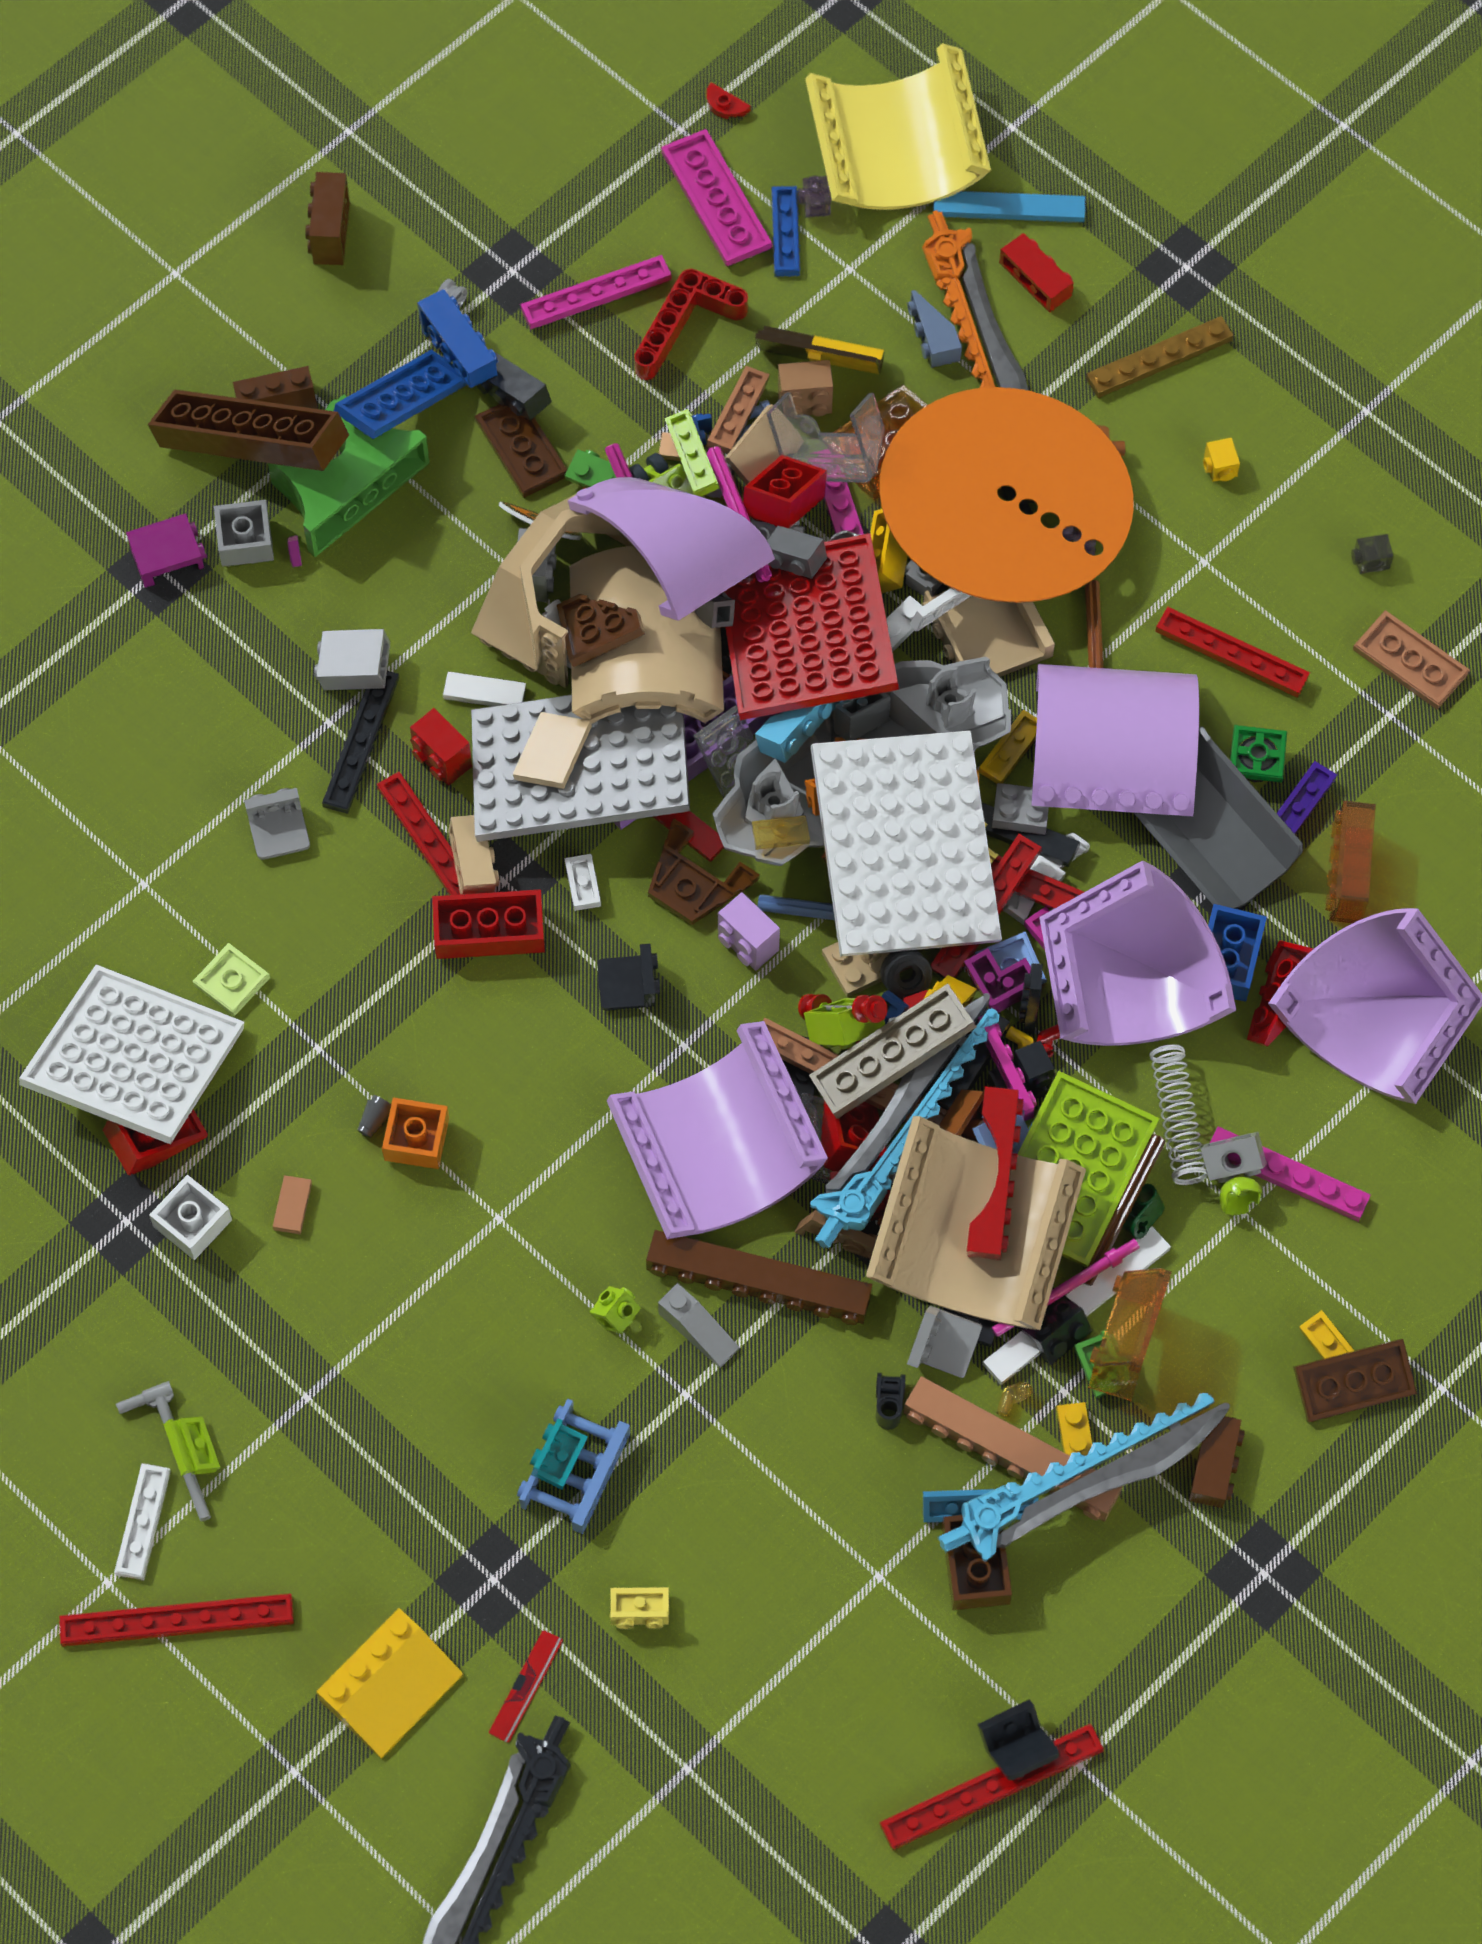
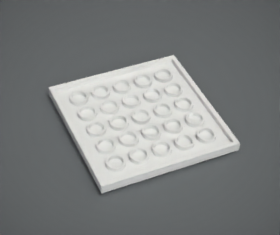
(132, 1054)

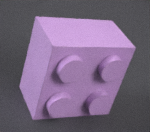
(748, 932)

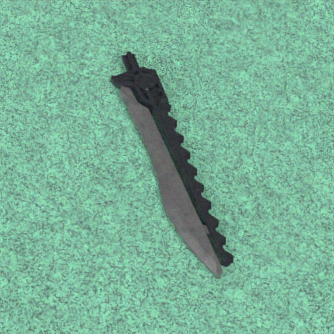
(539, 1786)

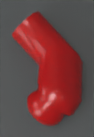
(1047, 1037)

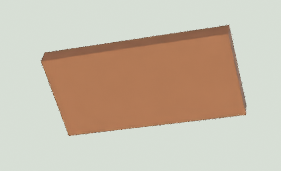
(1411, 659)

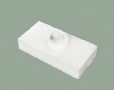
(582, 882)

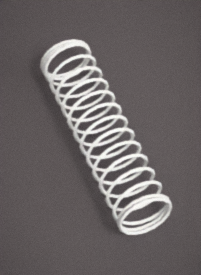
(1180, 1055)

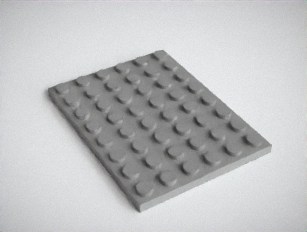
(624, 772)

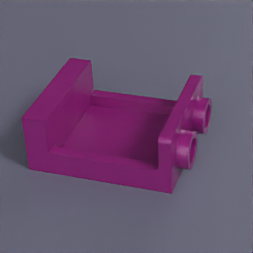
(165, 547)

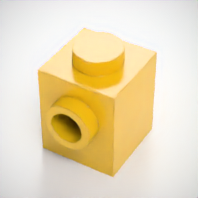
(1221, 460)

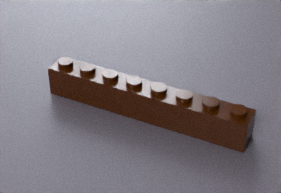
(759, 1277)

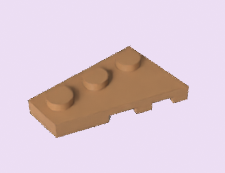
(852, 1240)

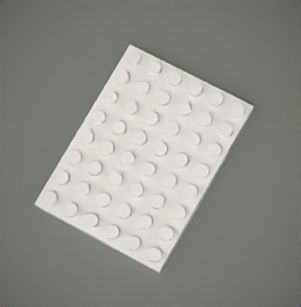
(905, 843)

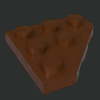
(596, 627)

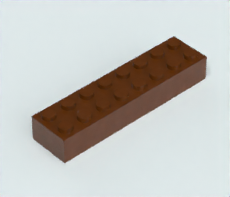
(249, 429)

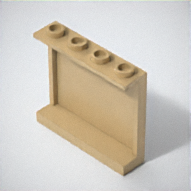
(1002, 631)

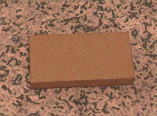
(292, 1204)

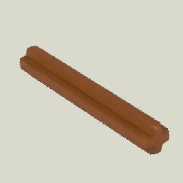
(1094, 626)

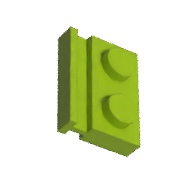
(191, 1445)

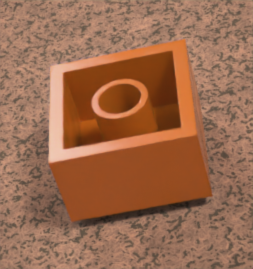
(415, 1133)

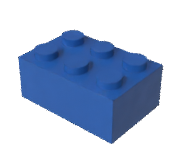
(1239, 941)

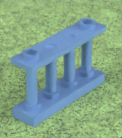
(591, 1488)

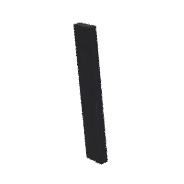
(359, 745)

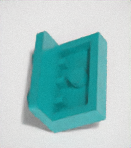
(558, 1455)

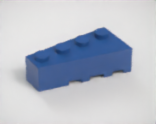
(455, 336)

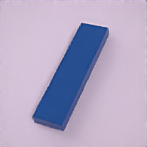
(785, 231)

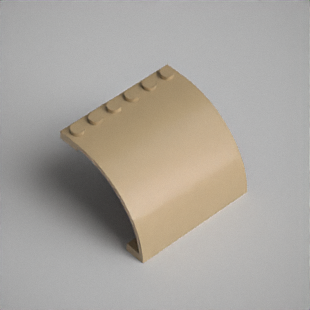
(927, 1219)

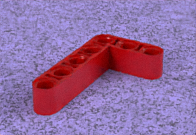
(678, 315)

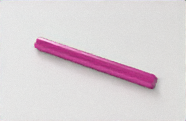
(732, 495)

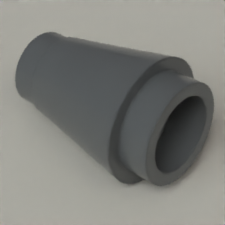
(374, 1115)

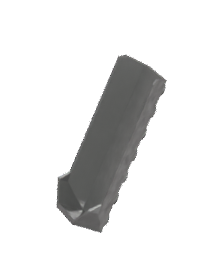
(1232, 840)

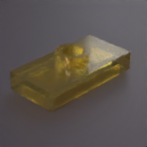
(780, 832)

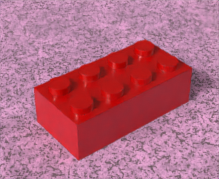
(488, 924)

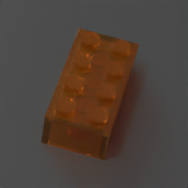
(1350, 862)

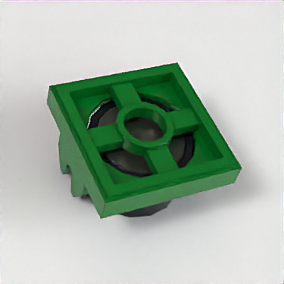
(1257, 755)

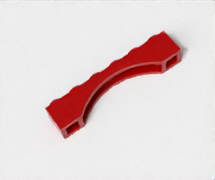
(986, 1231)

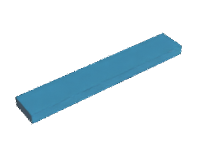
(1013, 206)

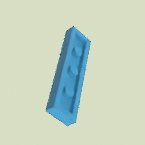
(949, 1503)

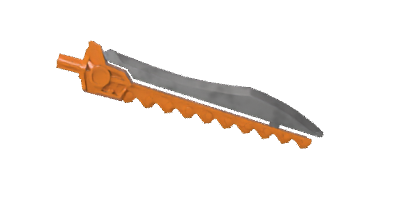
(947, 267)

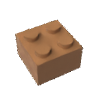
(809, 386)

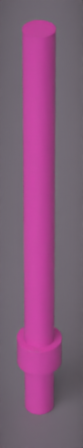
(1111, 1259)

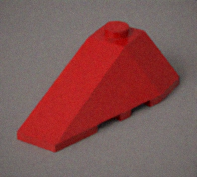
(1265, 1022)

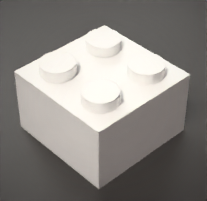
(190, 1217)

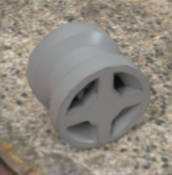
(460, 293)

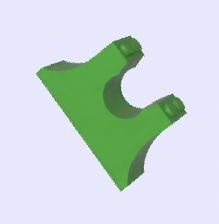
(352, 482)

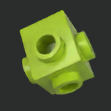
(615, 1309)

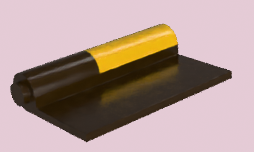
(820, 348)

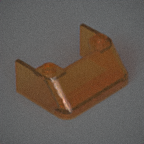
(1128, 1331)

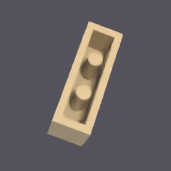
(472, 858)

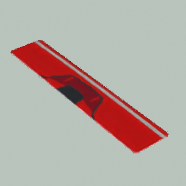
(525, 1686)

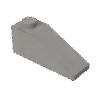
(697, 1325)

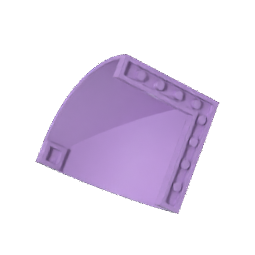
(686, 539)
(1134, 962)
(1381, 1002)

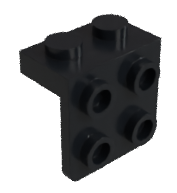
(628, 980)
(1060, 1330)
(1017, 1741)

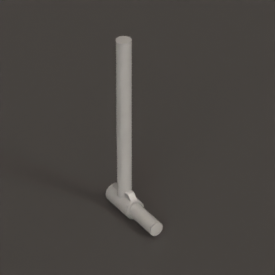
(159, 1397)

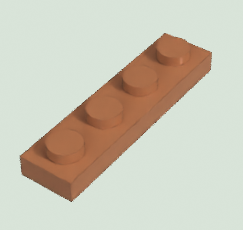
(738, 409)

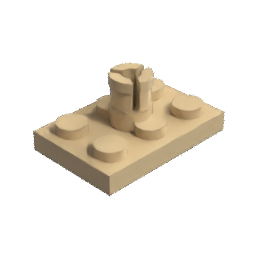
(856, 971)

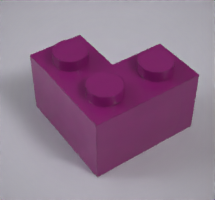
(1003, 986)

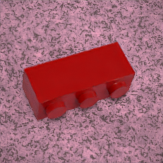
(1036, 272)

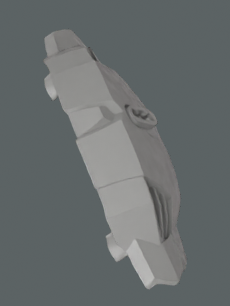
(928, 701)

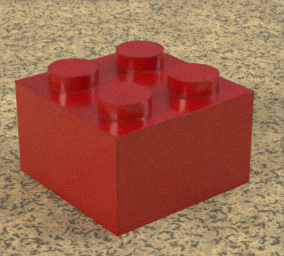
(440, 747)

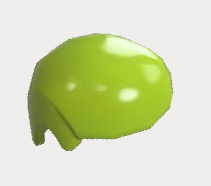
(1238, 1194)

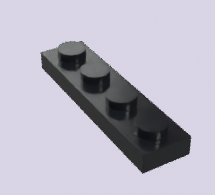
(1030, 998)

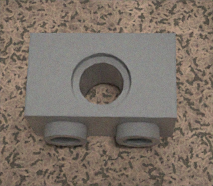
(1246, 1146)

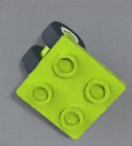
(660, 473)

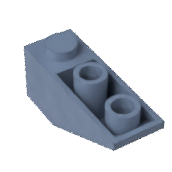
(937, 333)

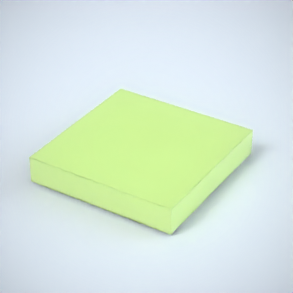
(231, 979)

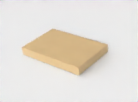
(754, 449)
(552, 750)

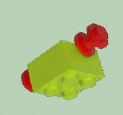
(841, 1021)

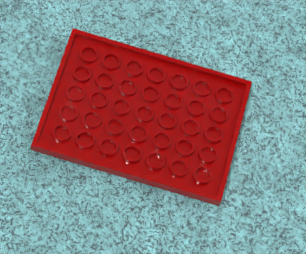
(813, 638)

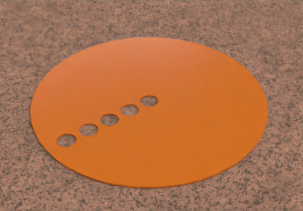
(946, 508)

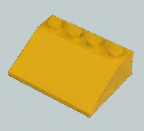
(389, 1683)

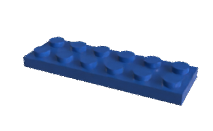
(400, 394)

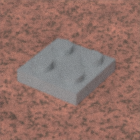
(1015, 812)

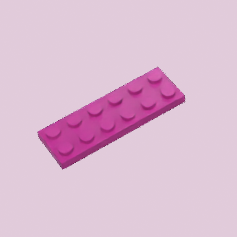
(716, 197)

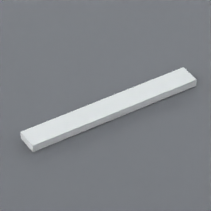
(1022, 1349)

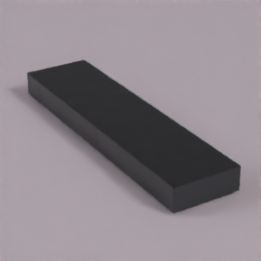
(1054, 845)

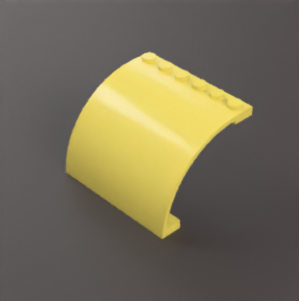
(900, 138)

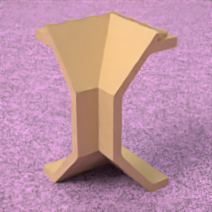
(510, 610)

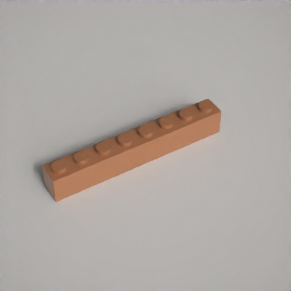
(994, 1440)

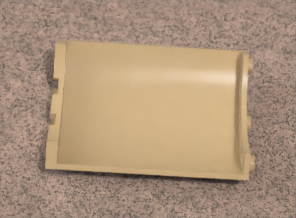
(667, 666)

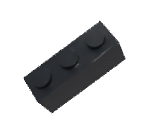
(516, 389)

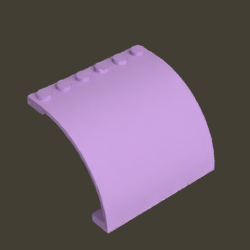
(1116, 740)
(721, 1139)

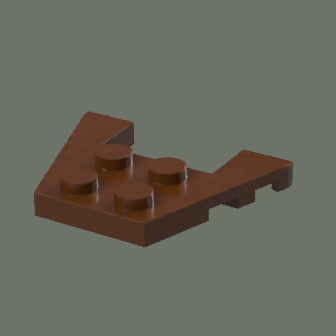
(689, 888)

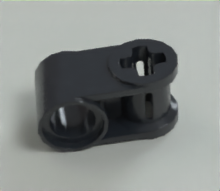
(889, 1395)

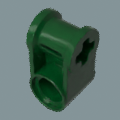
(1144, 1212)

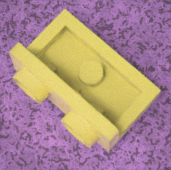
(639, 1607)

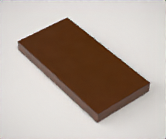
(521, 449)
(1355, 1380)

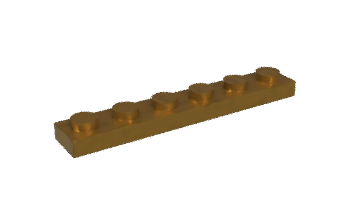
(1159, 357)

